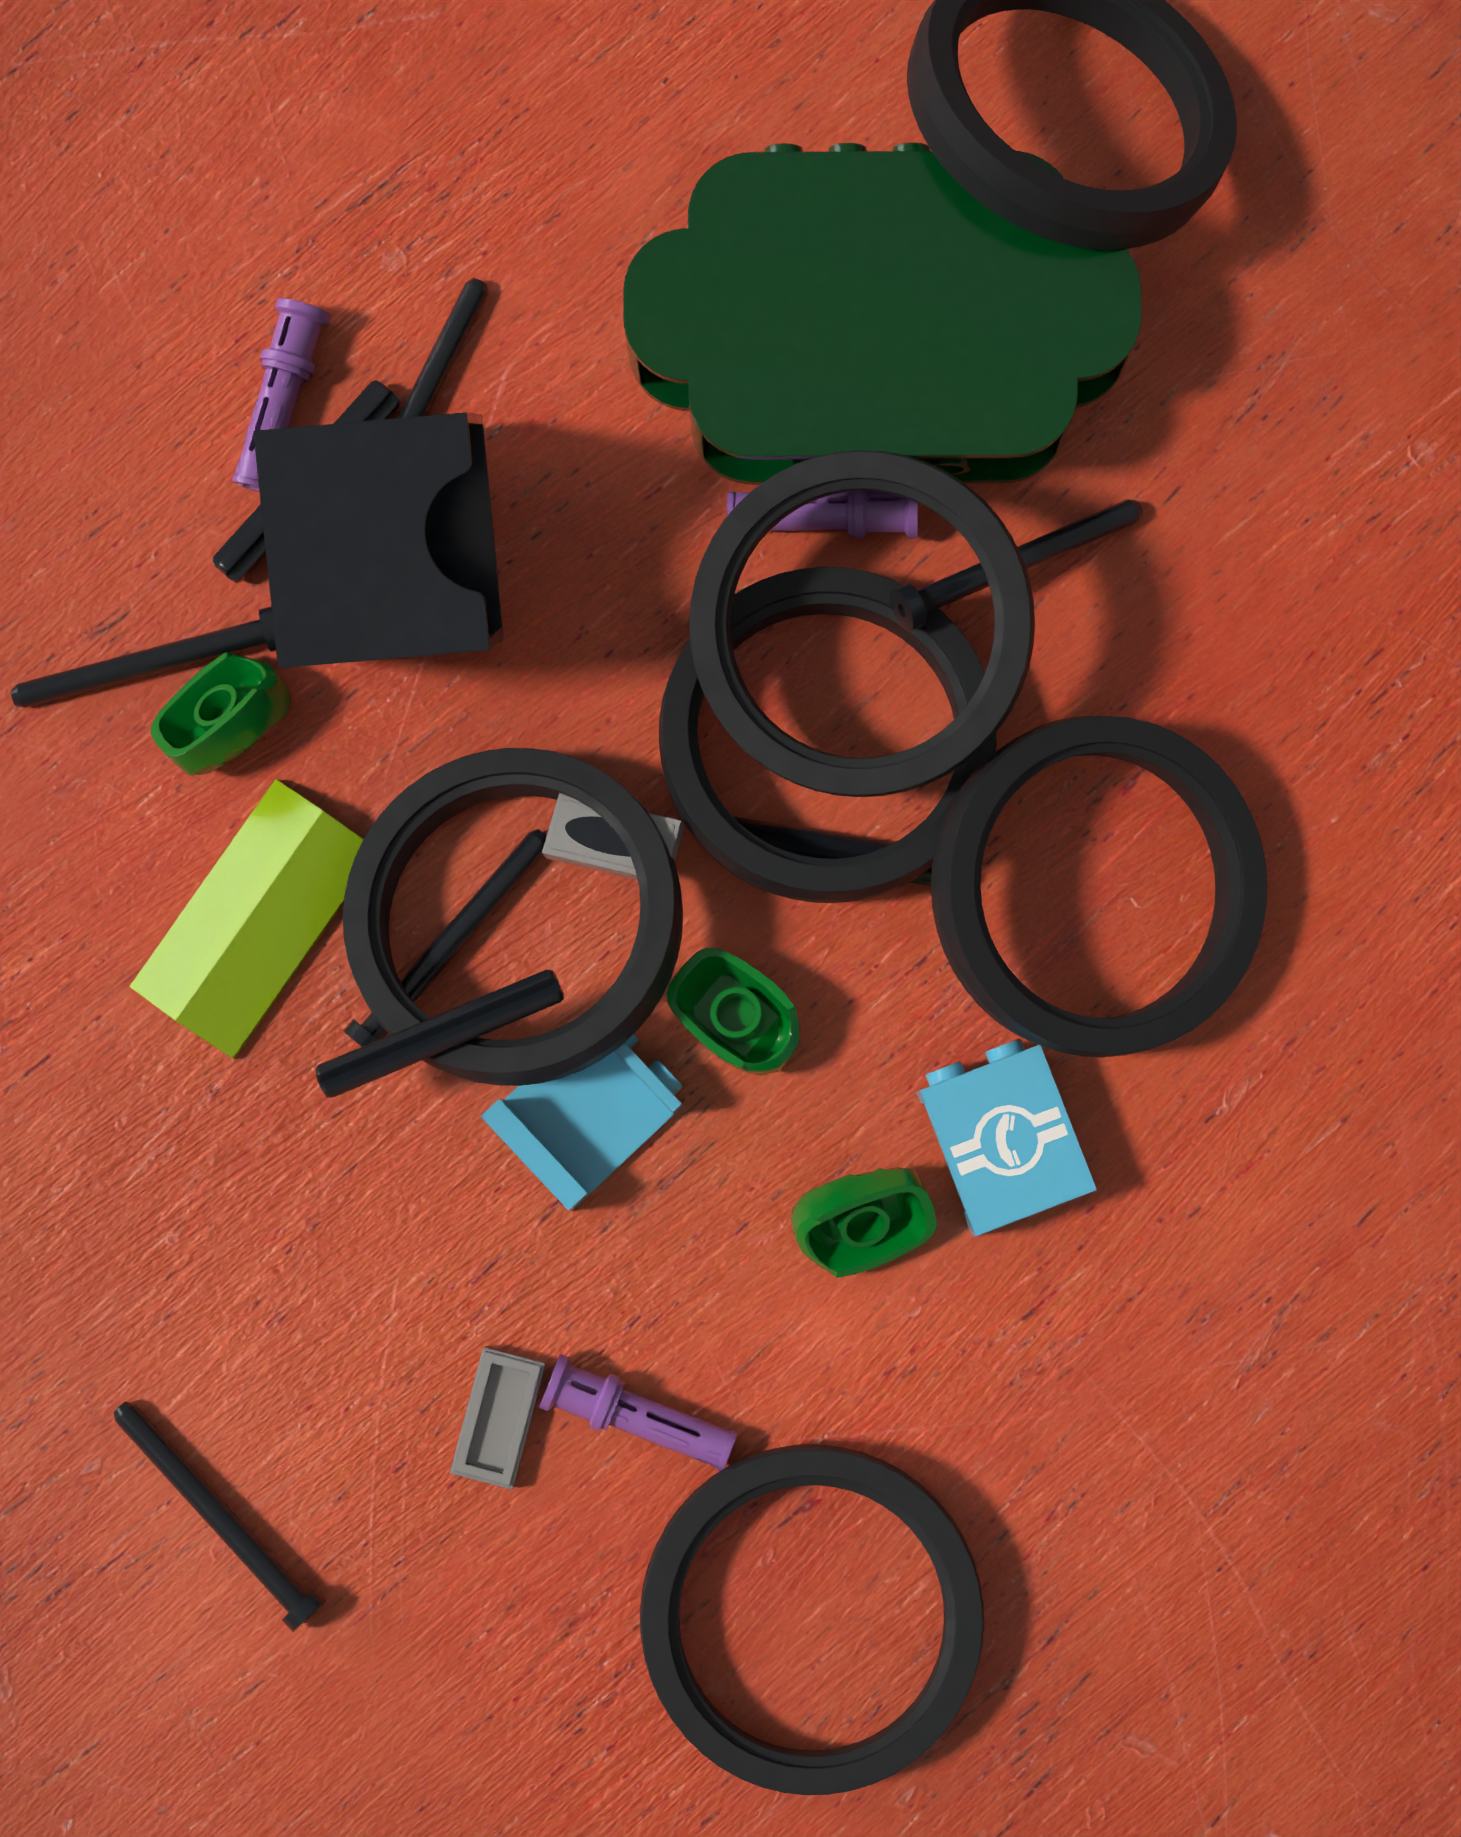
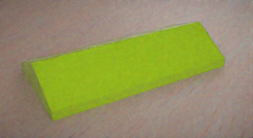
(252, 920)

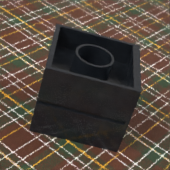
(379, 539)

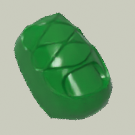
(220, 713)
(735, 1011)
(863, 1220)

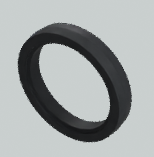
(1045, 201)
(715, 593)
(469, 783)
(719, 833)
(1237, 870)
(835, 1768)

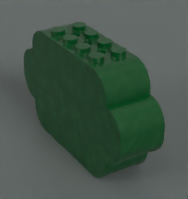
(874, 314)

